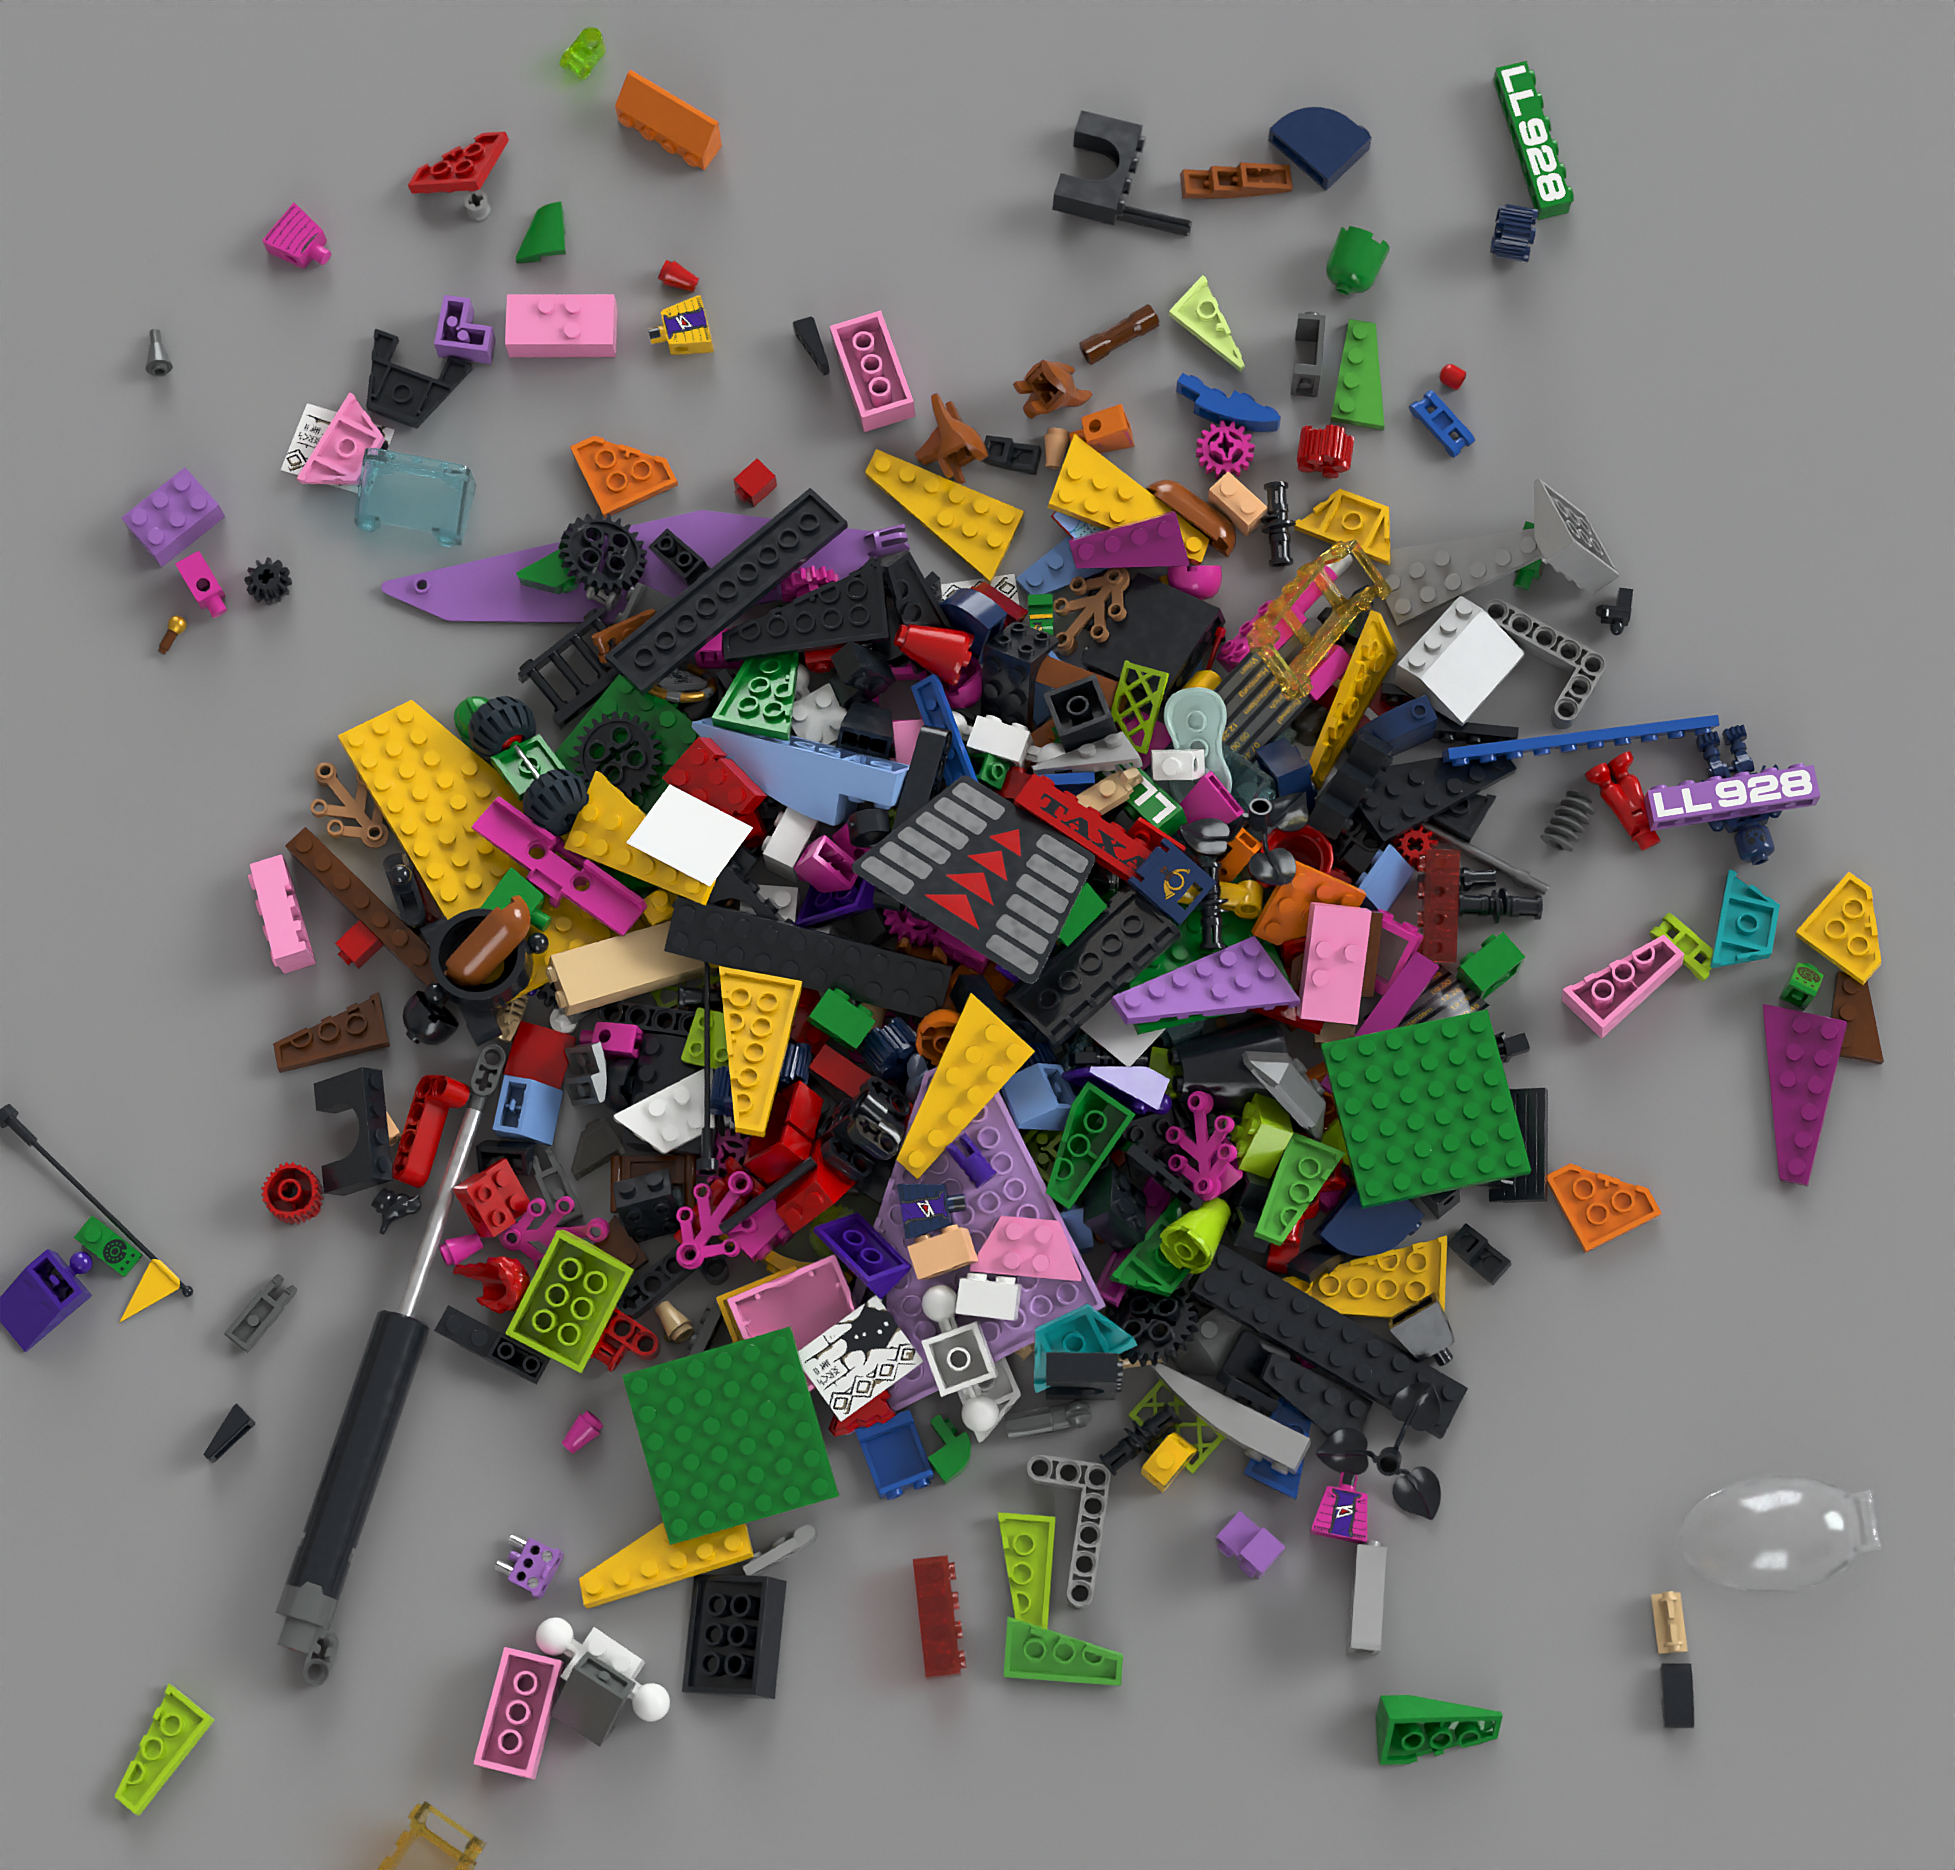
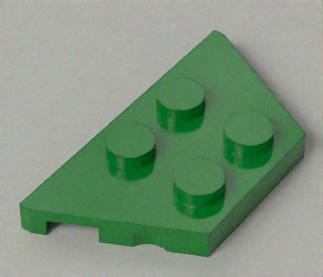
(1147, 1265)

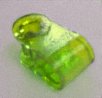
(581, 57)

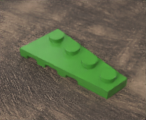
(1359, 382)
(1297, 1181)
(1052, 1656)

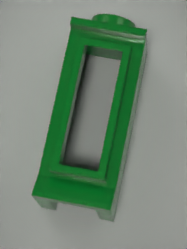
(991, 769)

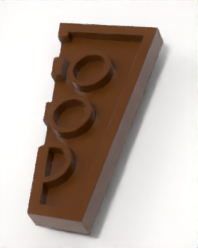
(346, 1034)

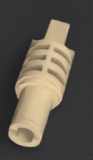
(510, 1018)

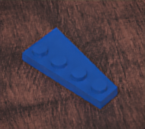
(1263, 1472)

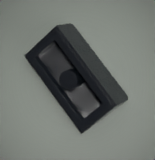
(518, 1154)

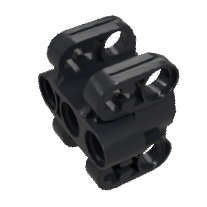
(860, 1127)

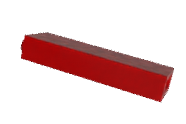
(843, 1074)

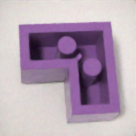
(457, 334)
(1250, 1545)

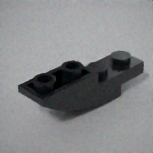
(679, 557)
(492, 1345)

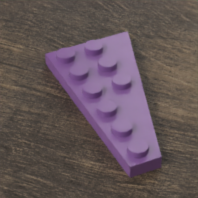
(1214, 985)

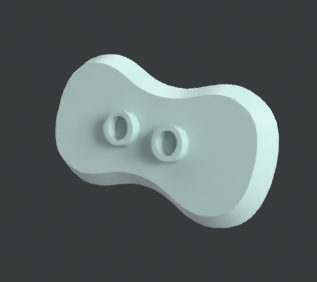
(1197, 721)

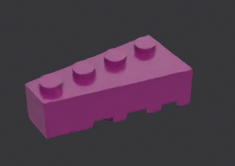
(1135, 544)

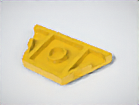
(1350, 518)

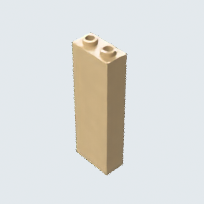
(618, 969)

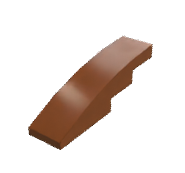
(1236, 182)
(1059, 673)

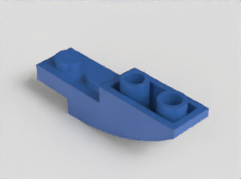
(1239, 408)

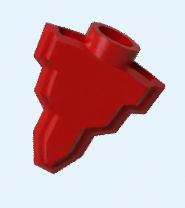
(873, 1411)

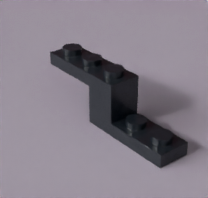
(1446, 729)

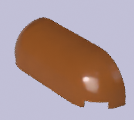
(1197, 513)
(489, 944)

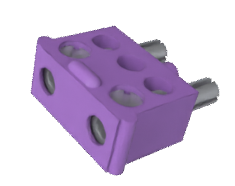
(540, 1573)

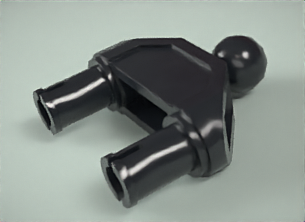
(405, 891)

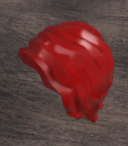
(502, 1280)

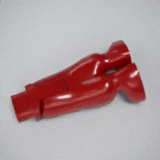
(1624, 798)
(720, 1189)

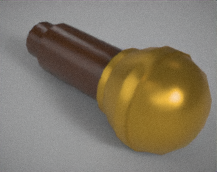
(176, 625)

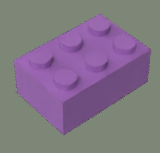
(173, 517)

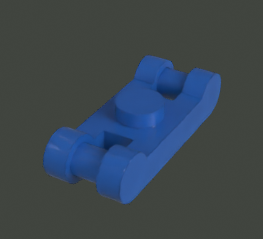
(1442, 423)

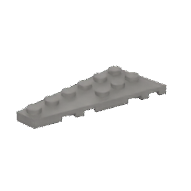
(1440, 572)

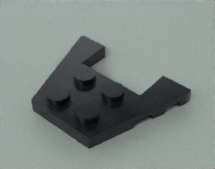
(406, 393)

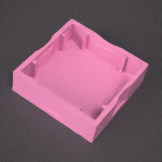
(806, 1300)

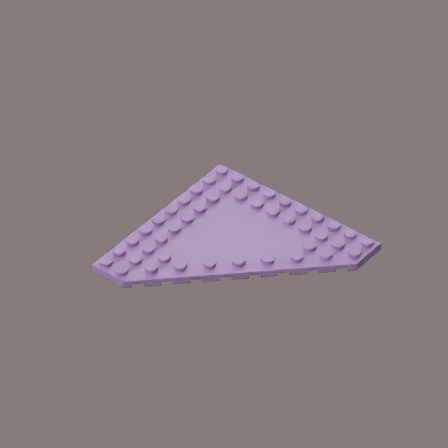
(1012, 1192)

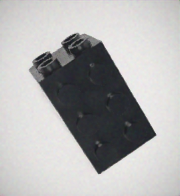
(1011, 671)

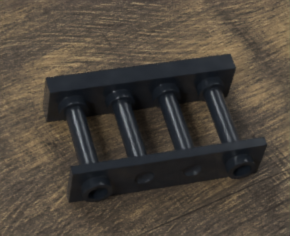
(586, 693)

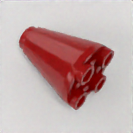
(936, 649)

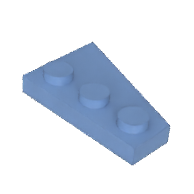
(1054, 571)

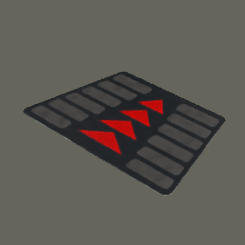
(983, 874)

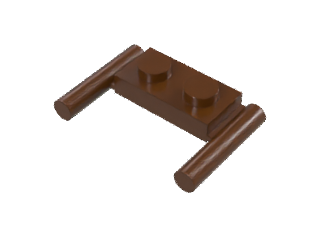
(680, 1167)

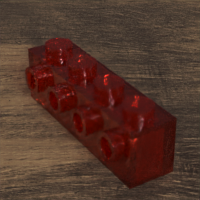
(1439, 904)
(937, 1617)

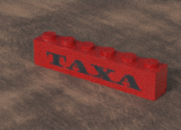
(1084, 826)

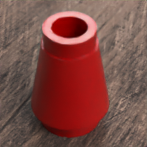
(678, 277)

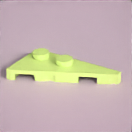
(1200, 316)

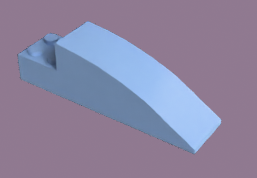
(811, 774)

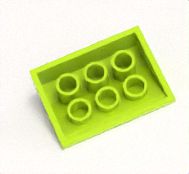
(569, 1300)

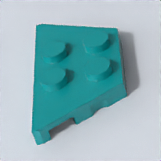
(1744, 924)
(1077, 1332)

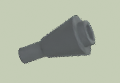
(158, 360)

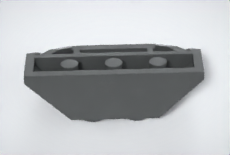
(1291, 1088)
(1211, 1344)

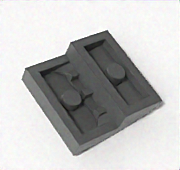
(588, 1072)

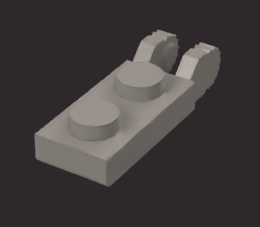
(780, 1551)

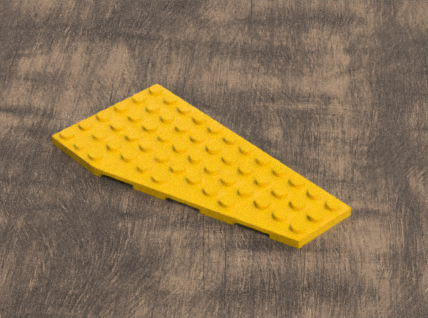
(431, 797)

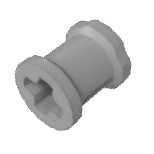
(478, 213)
(609, 601)

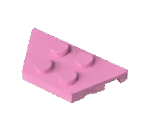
(342, 447)
(1028, 1249)

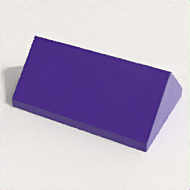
(830, 907)
(864, 1252)

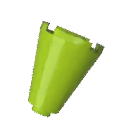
(1196, 1236)

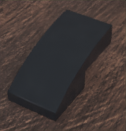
(1012, 456)
(1479, 1254)
(1313, 1262)
(1677, 1695)

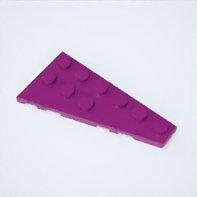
(1802, 1070)

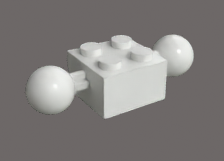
(815, 714)
(1006, 742)
(960, 1358)
(557, 1637)

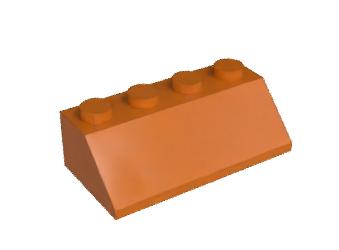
(668, 121)

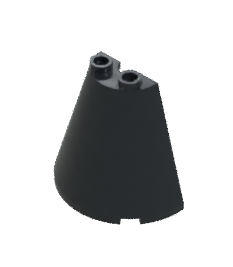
(1216, 1063)

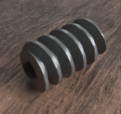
(1568, 820)

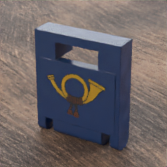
(1168, 878)

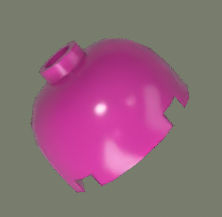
(1196, 581)
(968, 688)

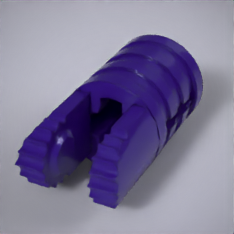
(975, 1165)

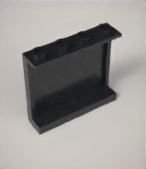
(1160, 632)

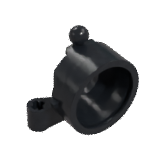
(476, 1002)

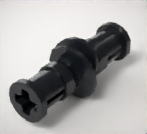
(1277, 524)
(1500, 905)
(1211, 910)
(1140, 1439)

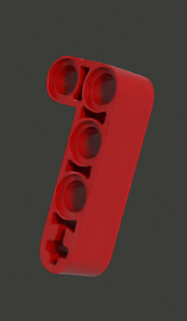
(425, 1126)

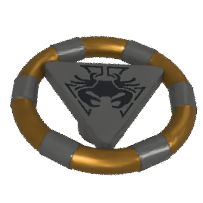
(685, 678)

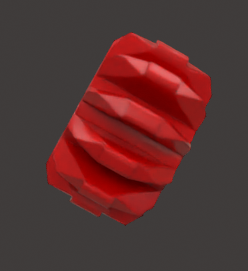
(1412, 839)

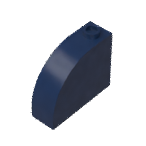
(1320, 142)
(975, 614)
(1402, 726)
(1367, 1229)

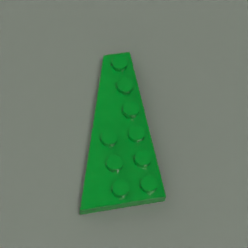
(761, 697)

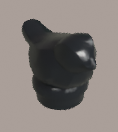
(394, 1206)

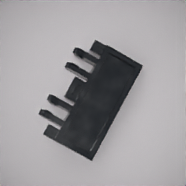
(1532, 1116)

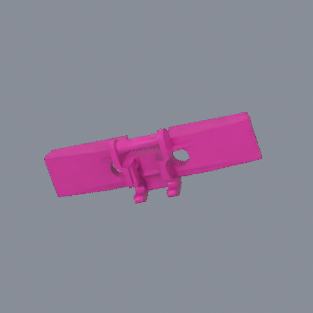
(517, 835)

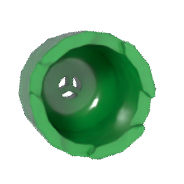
(1355, 260)

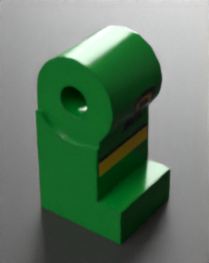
(1041, 612)

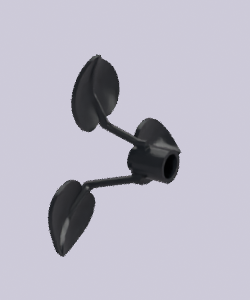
(1272, 867)
(1416, 1491)

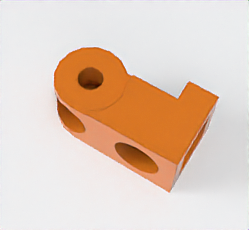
(1243, 849)

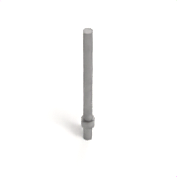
(1521, 877)

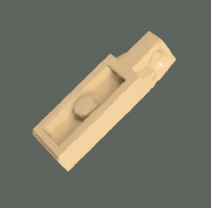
(1111, 790)

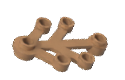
(1092, 607)
(353, 810)

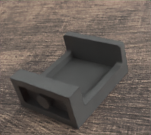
(592, 1698)

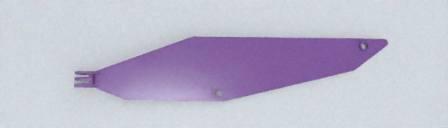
(492, 592)

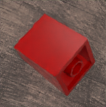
(812, 1192)

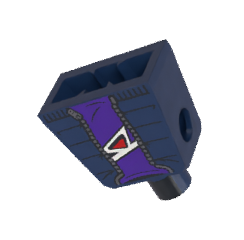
(927, 1207)

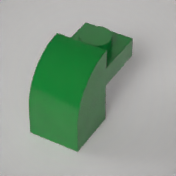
(955, 1455)

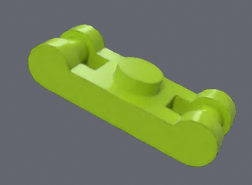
(1688, 943)

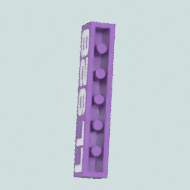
(1731, 797)

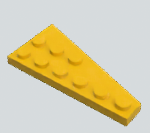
(1107, 497)
(957, 516)
(1361, 681)
(603, 834)
(757, 1029)
(1382, 1282)

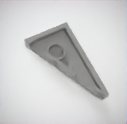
(1093, 757)

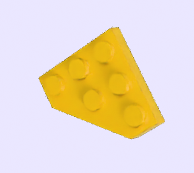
(1845, 929)

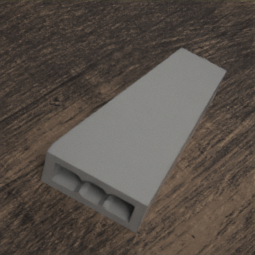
(1367, 1599)

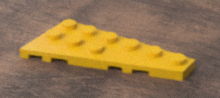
(969, 1074)
(655, 1562)

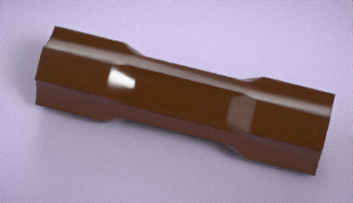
(1103, 343)

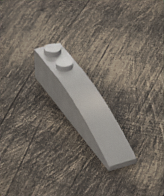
(1238, 1423)

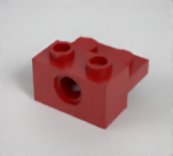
(492, 1199)

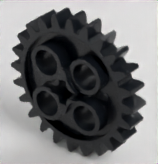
(627, 559)
(605, 735)
(1148, 1319)

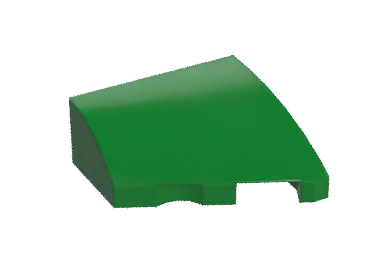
(544, 235)

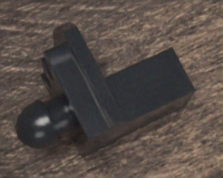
(1617, 615)
(1511, 1046)

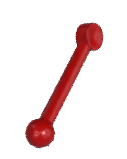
(1220, 632)

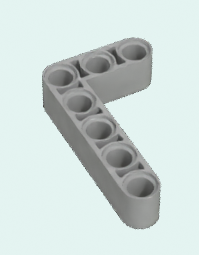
(1552, 654)
(1085, 1520)

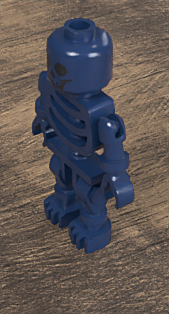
(1753, 839)

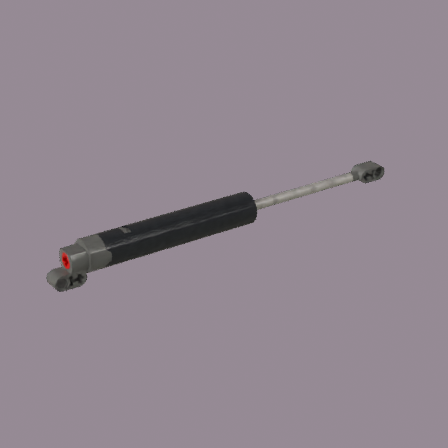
(369, 1424)

